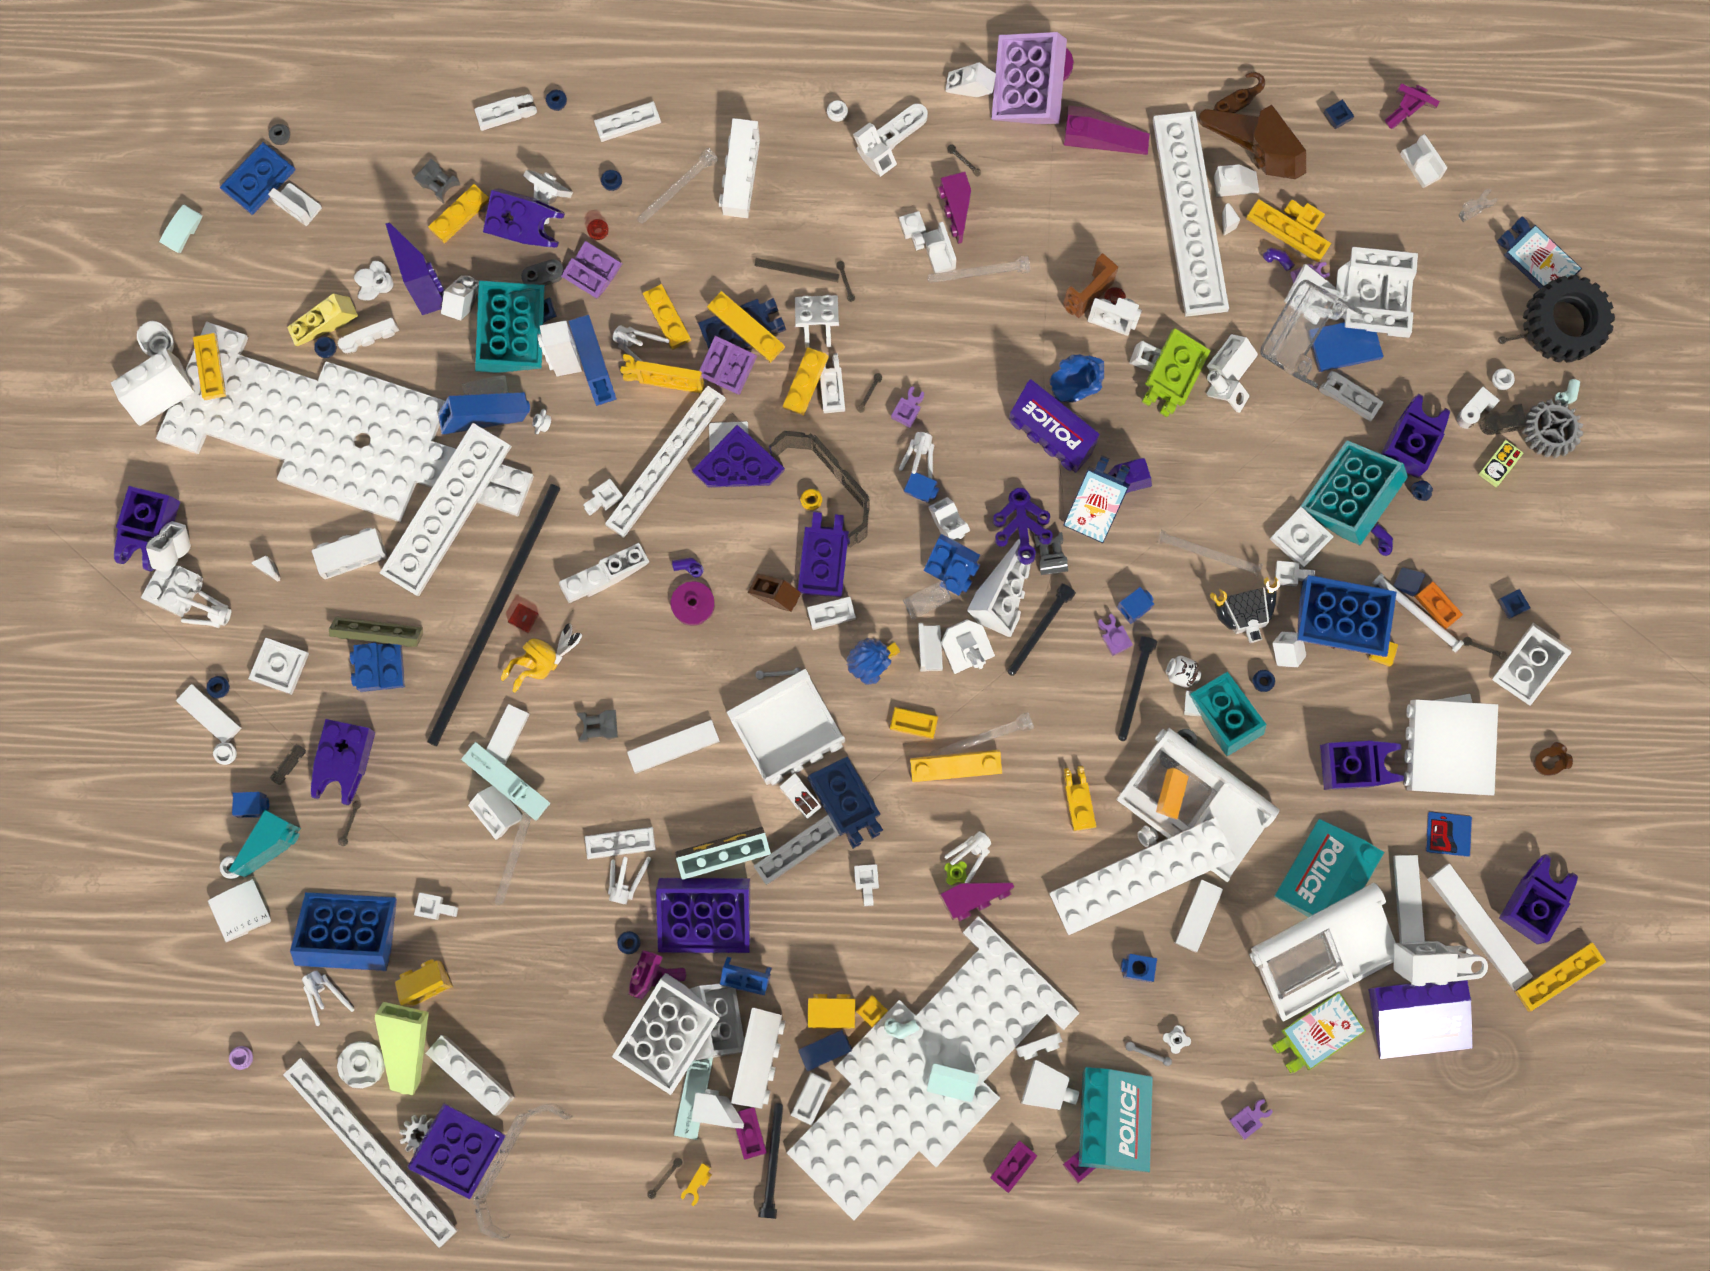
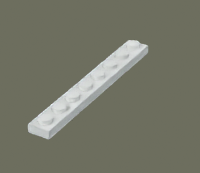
(665, 461)

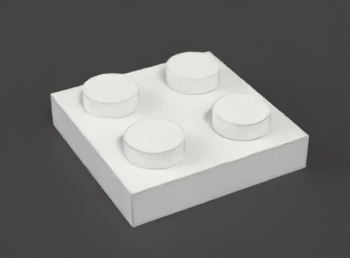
(1301, 537)
(278, 666)

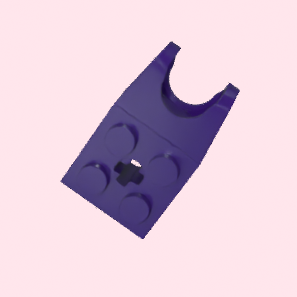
(528, 218)
(1416, 437)
(141, 520)
(1365, 762)
(341, 765)
(1539, 902)

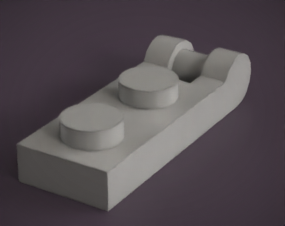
(1351, 396)

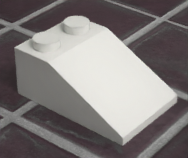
(1532, 664)

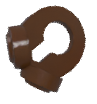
(1564, 762)

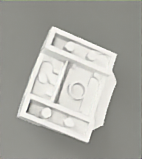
(1381, 287)

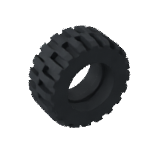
(1591, 304)

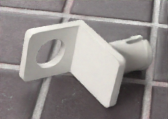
(1226, 390)

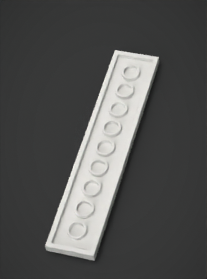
(1190, 214)

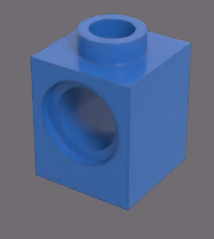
(921, 487)
(1136, 605)
(249, 804)
(1149, 968)

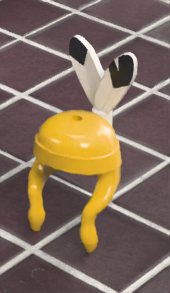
(541, 656)

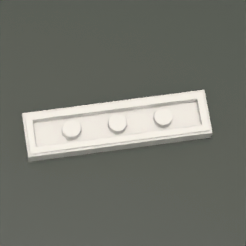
(673, 746)
(1408, 898)

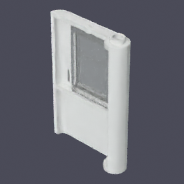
(1208, 794)
(1326, 952)

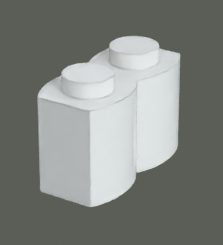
(168, 546)

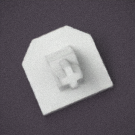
(546, 187)
(966, 646)

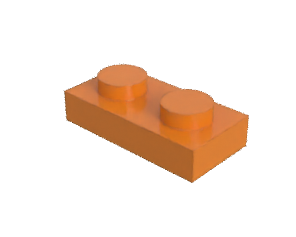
(1438, 605)

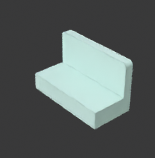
(952, 1082)

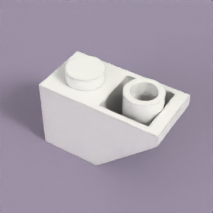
(971, 81)
(460, 297)

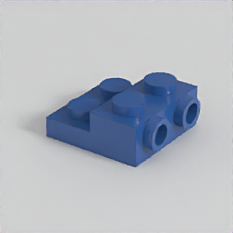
(952, 564)
(377, 667)

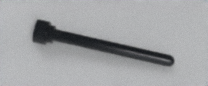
(1064, 594)
(1146, 646)
(767, 1208)

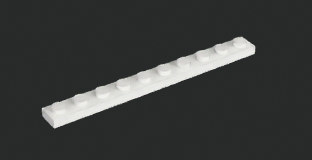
(370, 1152)

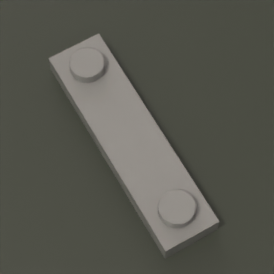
(796, 850)

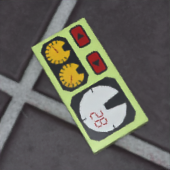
(1500, 463)

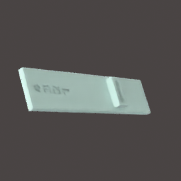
(505, 781)
(695, 1082)

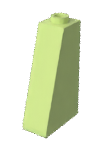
(402, 1044)

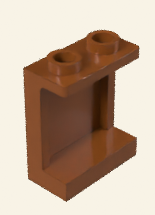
(1104, 275)

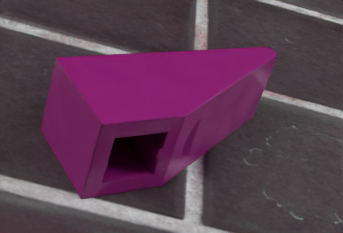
(956, 194)
(968, 896)

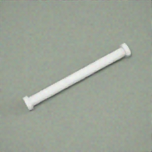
(1421, 615)

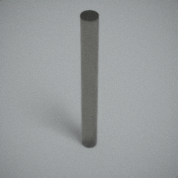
(773, 265)

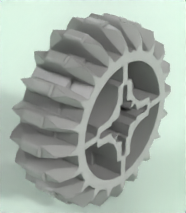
(1548, 413)

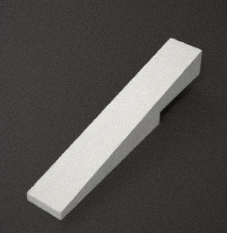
(1479, 926)

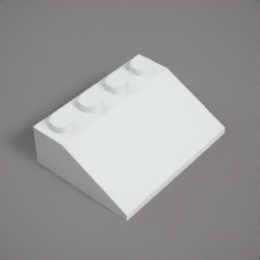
(667, 1034)
(757, 1058)

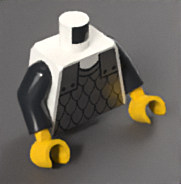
(1247, 610)

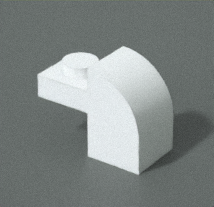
(873, 151)
(948, 519)

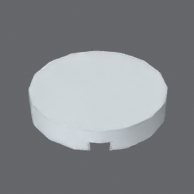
(361, 1064)

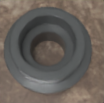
(281, 139)

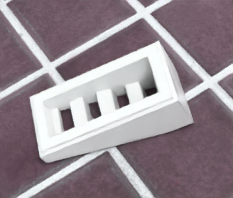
(1148, 350)

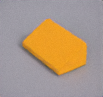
(1172, 793)

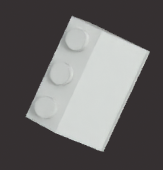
(153, 386)
(727, 1033)

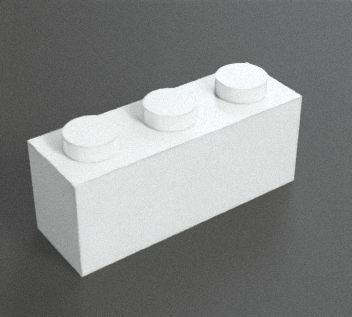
(349, 553)

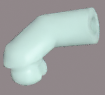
(1571, 394)
(899, 1030)

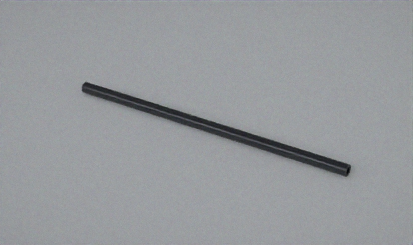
(493, 615)

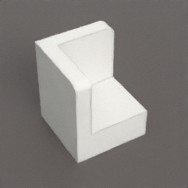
(1288, 650)

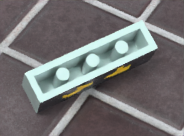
(722, 853)

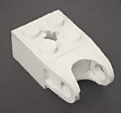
(1435, 963)

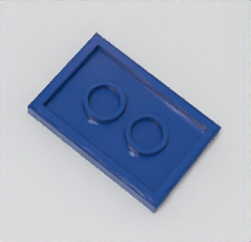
(256, 178)
(1345, 347)

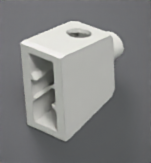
(1047, 1088)

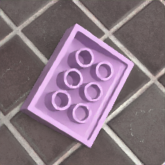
(1029, 78)

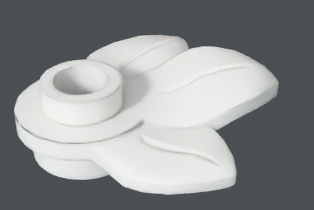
(371, 280)

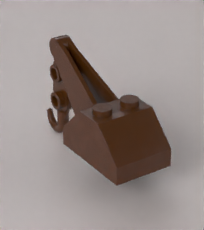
(1267, 136)

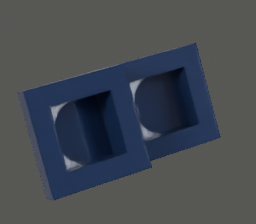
(825, 1050)

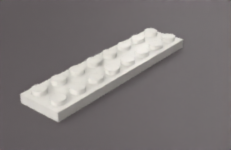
(445, 509)
(1142, 875)

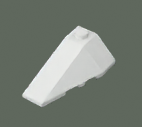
(999, 597)

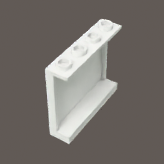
(786, 728)
(1451, 747)

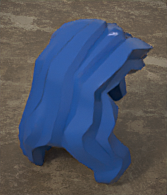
(1077, 378)
(868, 660)

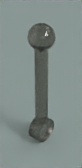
(952, 150)
(840, 266)
(1502, 340)
(877, 379)
(1468, 641)
(343, 841)
(677, 1163)

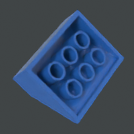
(1345, 615)
(344, 931)

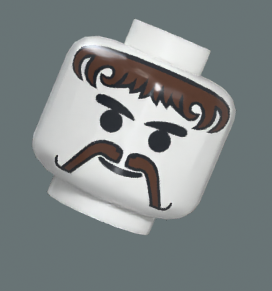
(1183, 671)

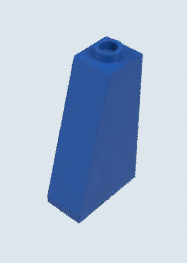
(592, 360)
(483, 410)

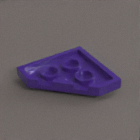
(738, 463)

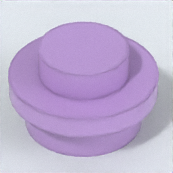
(241, 1057)

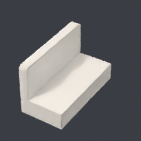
(296, 203)
(1233, 358)
(930, 648)
(495, 811)

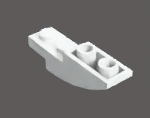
(605, 574)

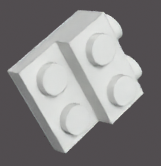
(1115, 317)
(165, 585)

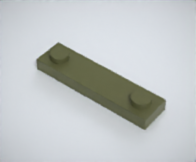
(376, 632)

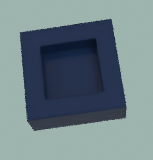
(1338, 114)
(1514, 604)

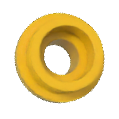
(811, 493)

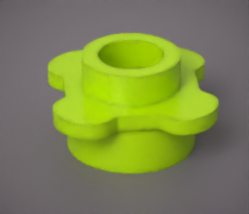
(951, 877)

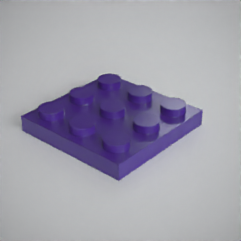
(456, 1151)

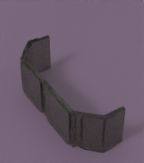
(799, 440)

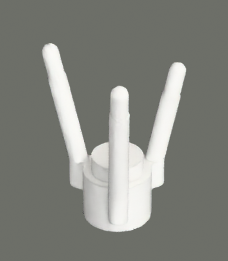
(626, 337)
(921, 445)
(218, 614)
(977, 845)
(619, 892)
(313, 985)

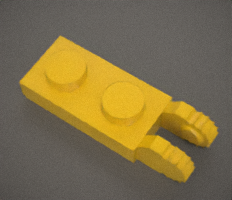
(1079, 801)

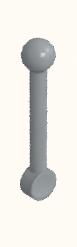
(760, 674)
(1130, 1046)

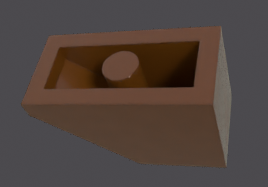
(775, 592)

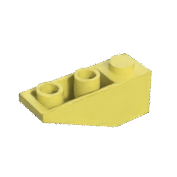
(322, 319)

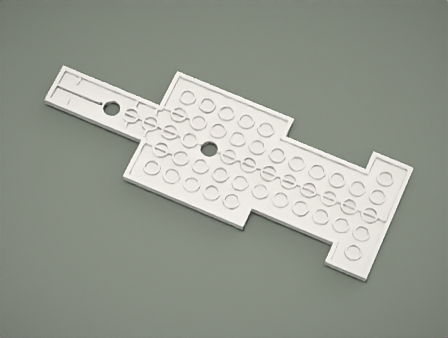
(316, 426)

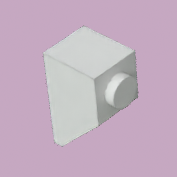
(1235, 180)
(715, 1110)

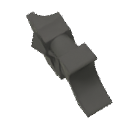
(431, 174)
(1055, 562)
(607, 723)

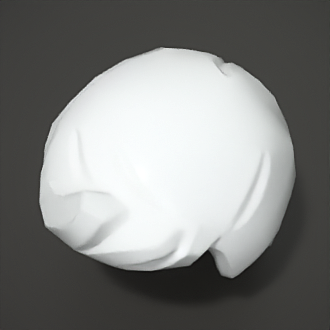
(154, 338)

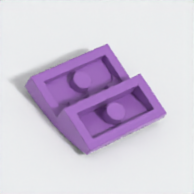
(591, 270)
(727, 365)

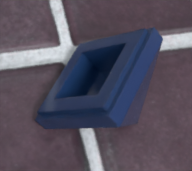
(549, 310)

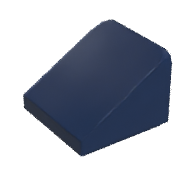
(1409, 581)

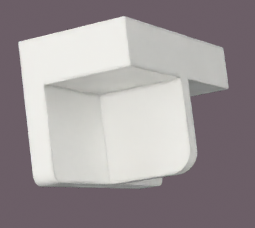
(1424, 161)
(940, 249)

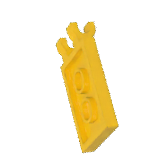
(662, 375)

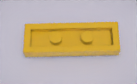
(459, 213)
(666, 316)
(209, 366)
(805, 381)

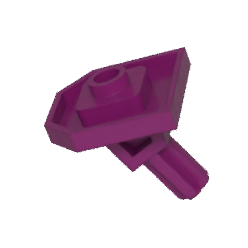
(1413, 100)
(648, 974)

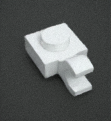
(913, 227)
(605, 496)
(1289, 573)
(866, 879)
(431, 907)

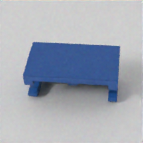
(744, 978)

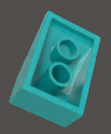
(1228, 714)
(267, 840)

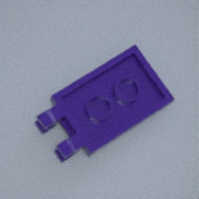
(823, 558)

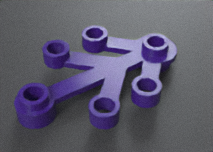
(1022, 523)

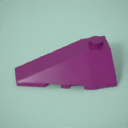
(1099, 131)

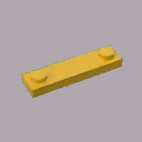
(1288, 231)
(746, 326)
(956, 765)
(1560, 976)

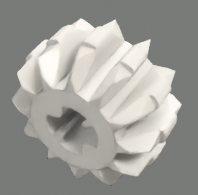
(417, 1124)

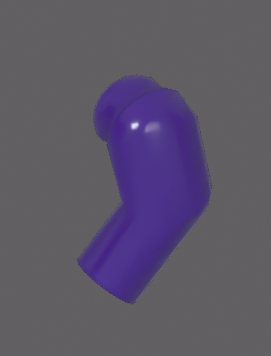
(1279, 255)
(1385, 541)
(690, 565)

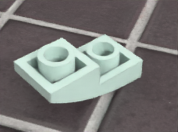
(180, 227)

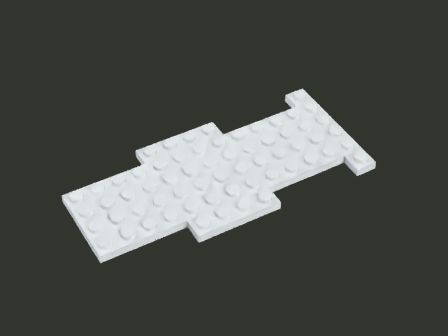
(887, 1107)

